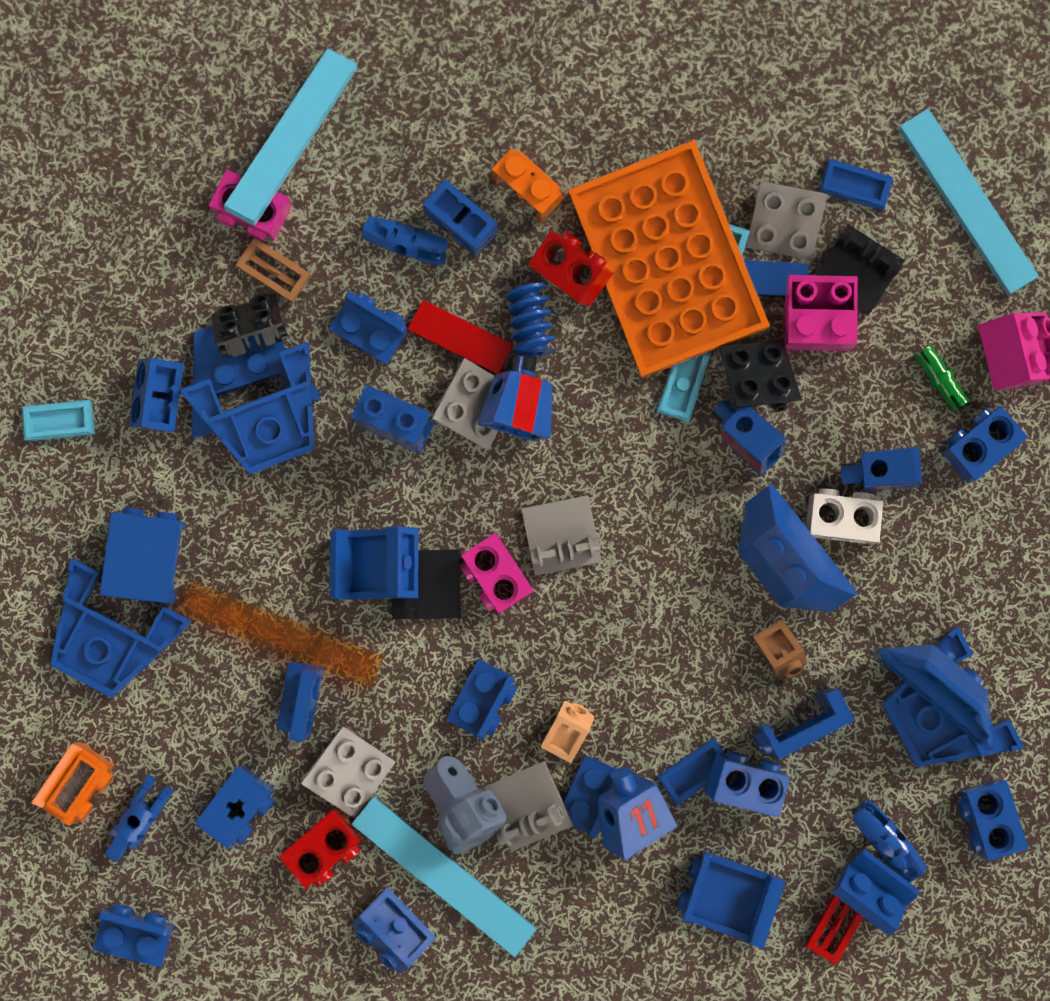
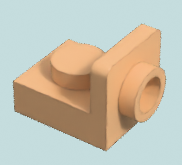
(568, 731)

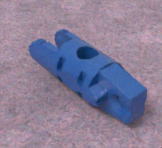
(406, 240)
(125, 831)
(889, 841)

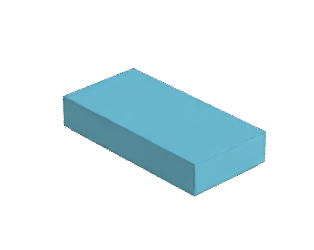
(58, 420)

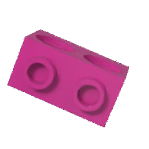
(279, 205)
(503, 570)

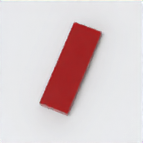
(460, 337)

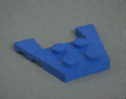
(236, 372)
(268, 427)
(101, 649)
(928, 733)

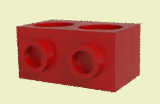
(568, 272)
(317, 843)

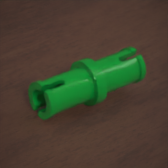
(941, 378)

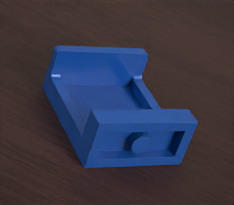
(392, 419)
(142, 556)
(374, 563)
(835, 716)
(731, 898)

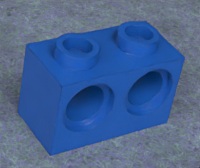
(460, 218)
(156, 395)
(987, 449)
(745, 791)
(1000, 815)

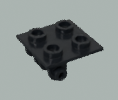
(862, 257)
(245, 320)
(760, 374)
(437, 588)

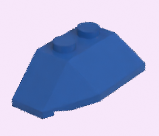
(789, 556)
(944, 685)

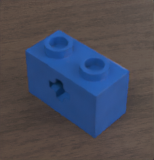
(218, 817)

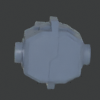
(466, 813)

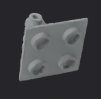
(786, 220)
(464, 402)
(561, 535)
(348, 771)
(531, 807)

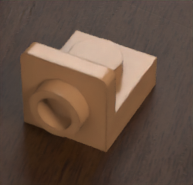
(781, 651)

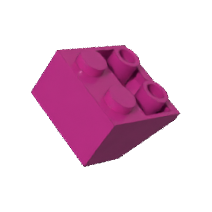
(820, 313)
(1017, 349)

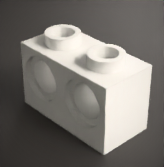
(843, 526)

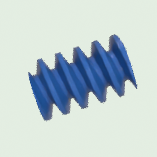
(529, 320)

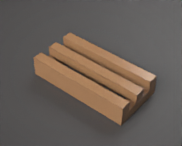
(297, 285)

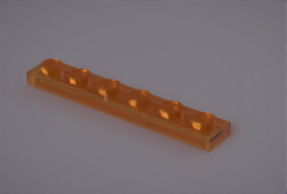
(281, 634)

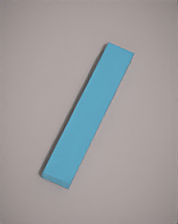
(290, 137)
(968, 202)
(686, 378)
(444, 876)

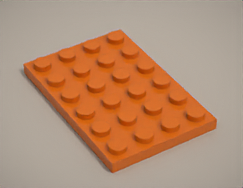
(671, 259)

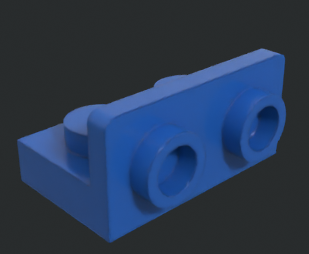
(369, 328)
(481, 699)
(299, 700)
(582, 798)
(875, 891)
(393, 931)
(133, 935)

